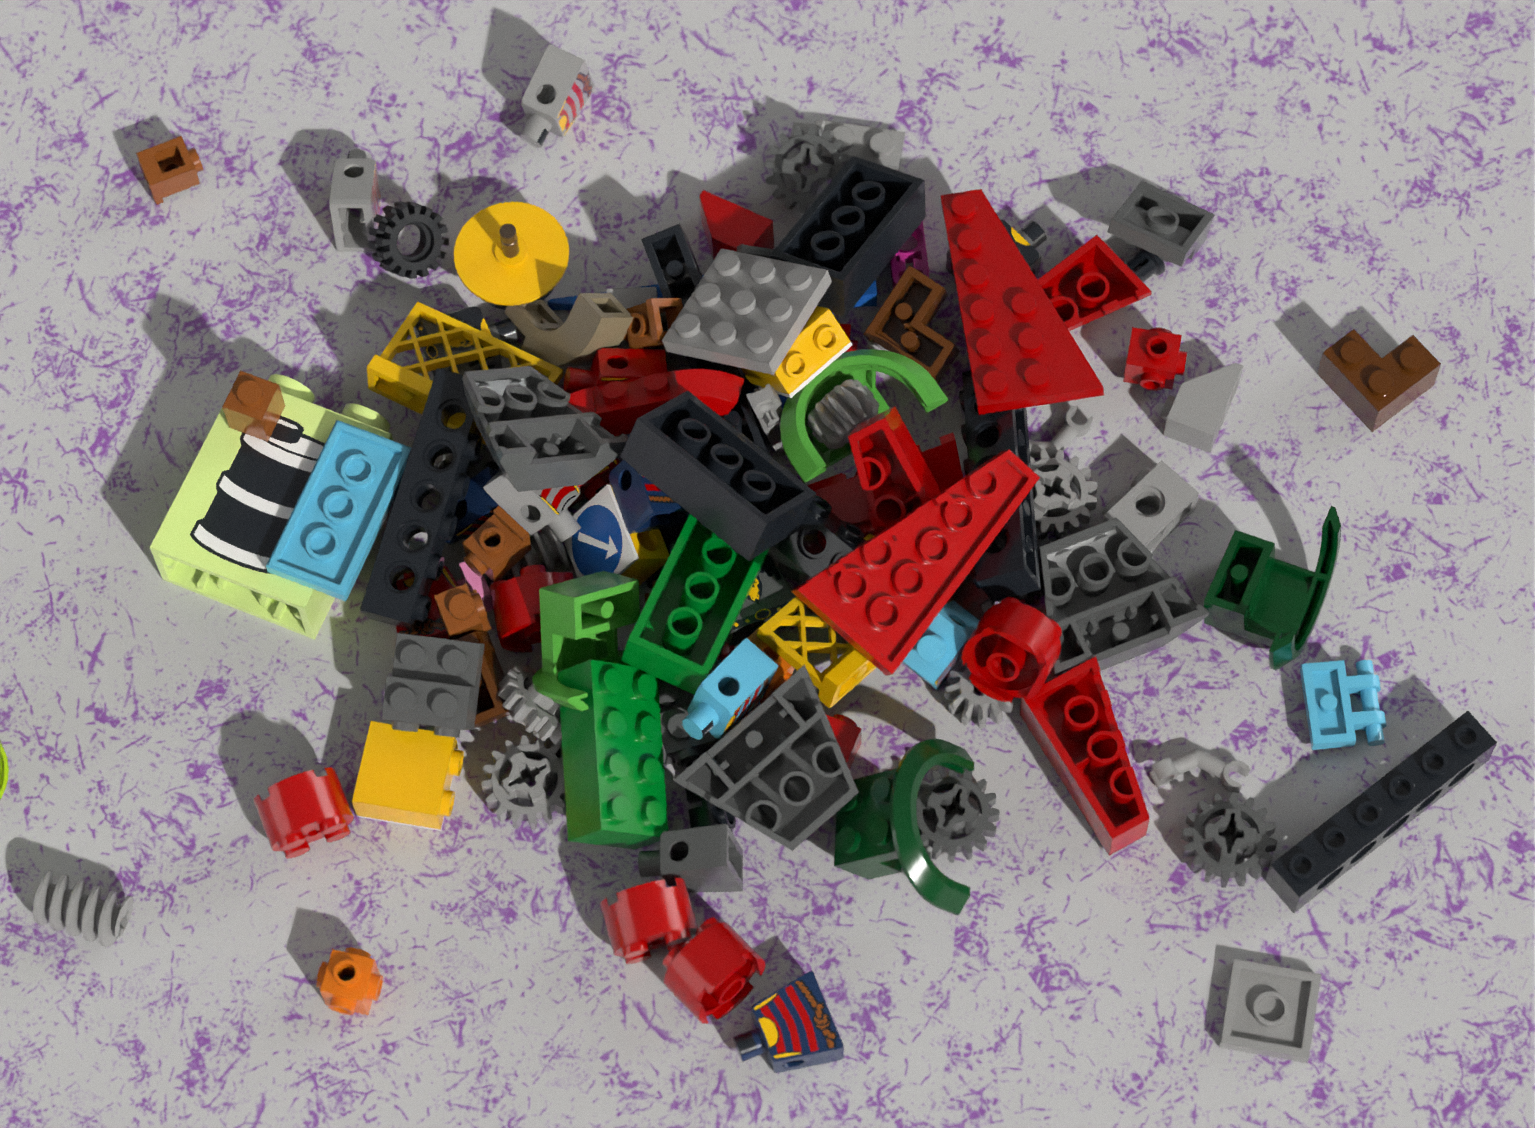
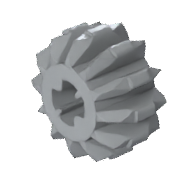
(841, 412)
(973, 706)

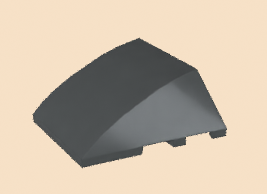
(535, 430)
(1111, 597)
(777, 766)

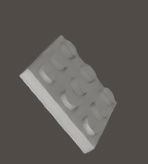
(747, 311)

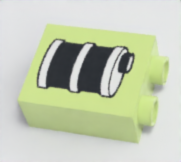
(239, 505)

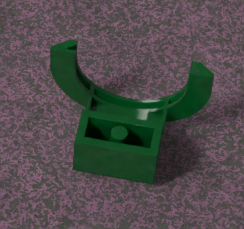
(1270, 597)
(880, 827)

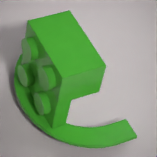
(802, 447)
(581, 625)

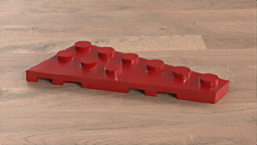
(1010, 327)
(904, 575)

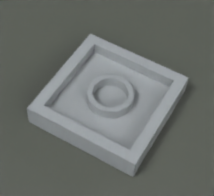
(1270, 1010)

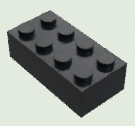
(855, 229)
(717, 475)

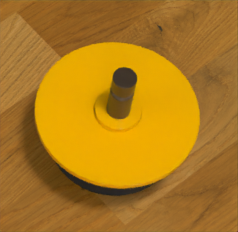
(511, 254)

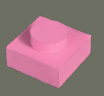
(475, 582)

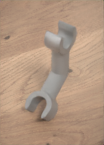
(1062, 438)
(1169, 769)

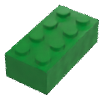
(691, 608)
(613, 757)

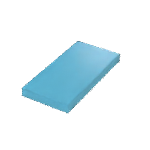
(340, 511)

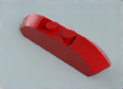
(627, 400)

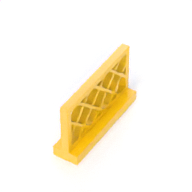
(411, 389)
(840, 675)

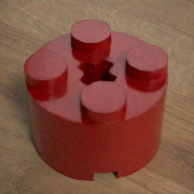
(518, 606)
(1012, 651)
(304, 811)
(649, 919)
(712, 970)

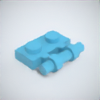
(1329, 704)

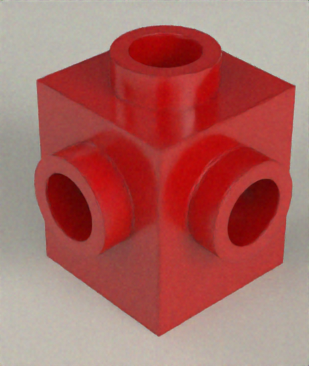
(1154, 358)

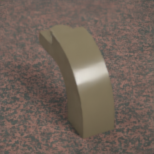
(593, 324)

